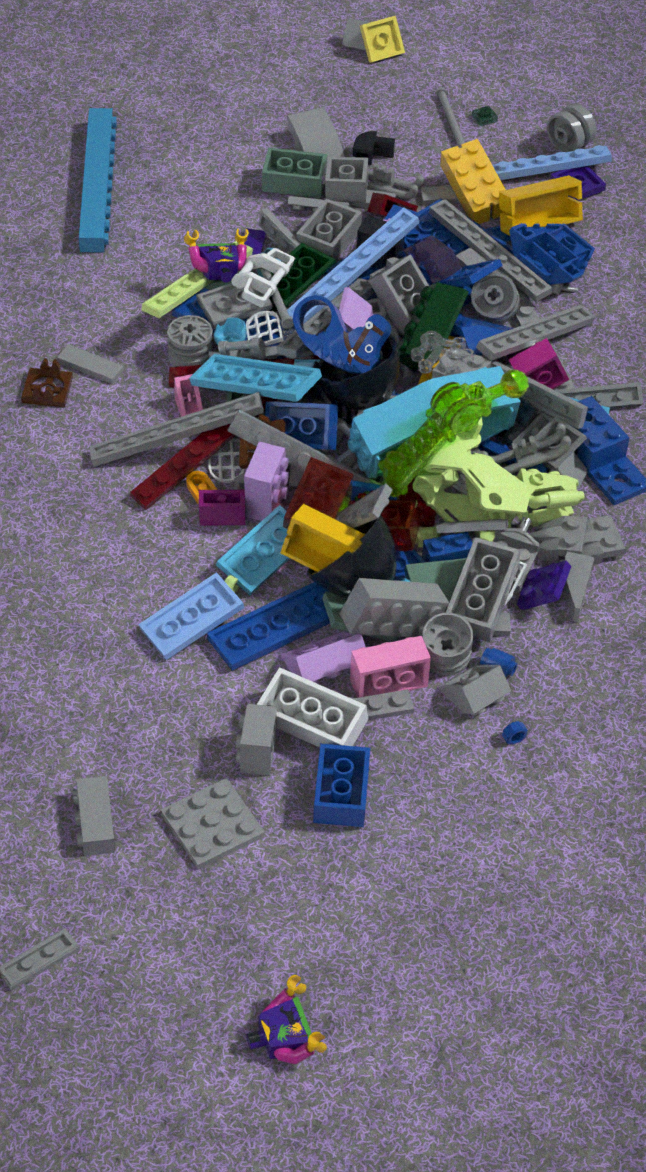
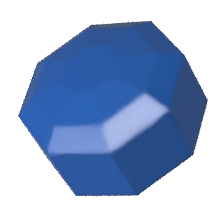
(514, 732)

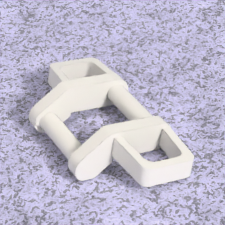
(249, 279)

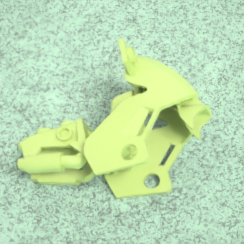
(492, 489)

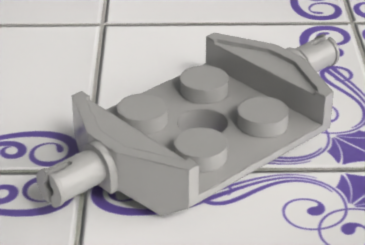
(519, 539)

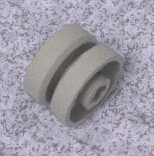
(571, 128)
(506, 302)

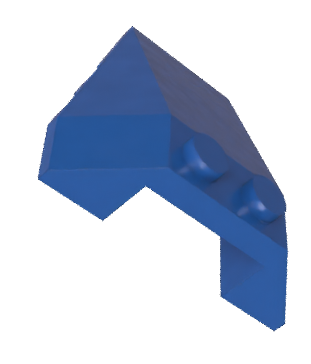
(551, 251)
(475, 330)

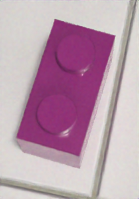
(222, 507)

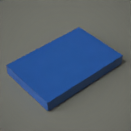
(472, 273)

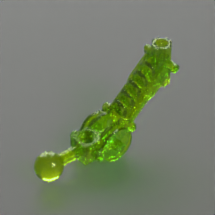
(452, 412)

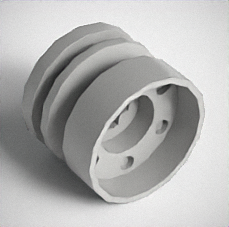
(189, 341)
(448, 643)

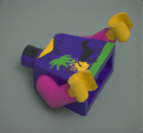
(218, 260)
(285, 1027)

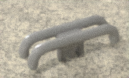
(385, 181)
(528, 455)

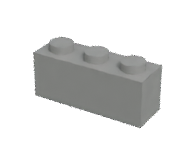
(94, 816)

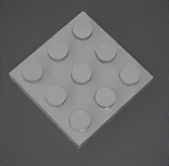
(212, 823)

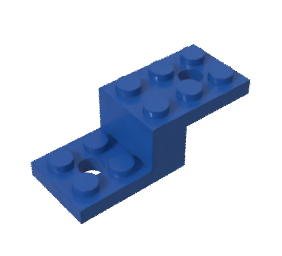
(605, 455)

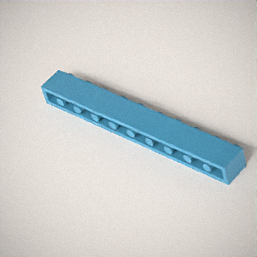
(96, 181)

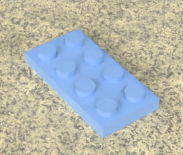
(191, 616)

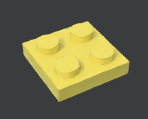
(382, 39)

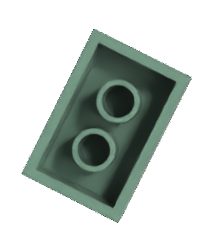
(294, 172)

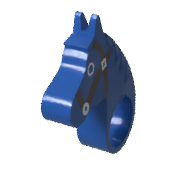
(348, 351)

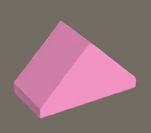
(187, 396)

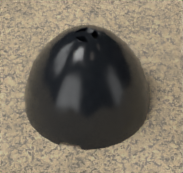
(368, 388)
(371, 560)

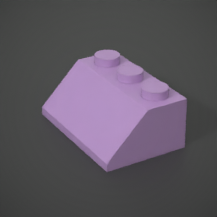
(354, 309)
(323, 656)

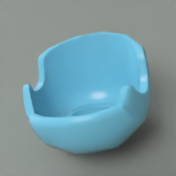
(231, 331)

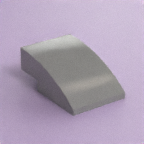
(314, 133)
(544, 427)

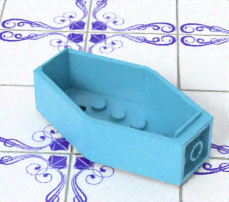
(396, 420)

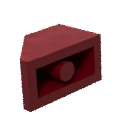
(381, 204)

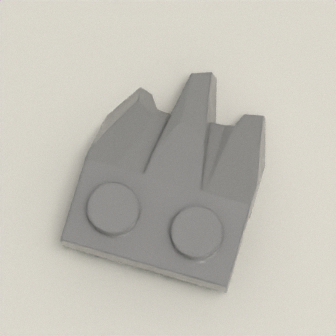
(560, 536)
(602, 539)

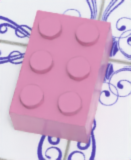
(390, 667)

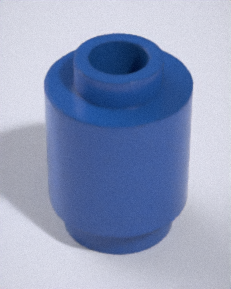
(498, 657)

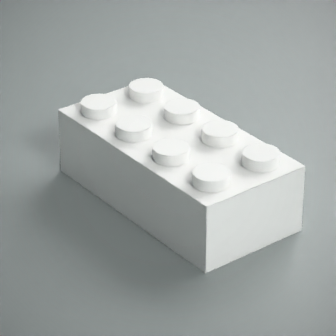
(313, 710)

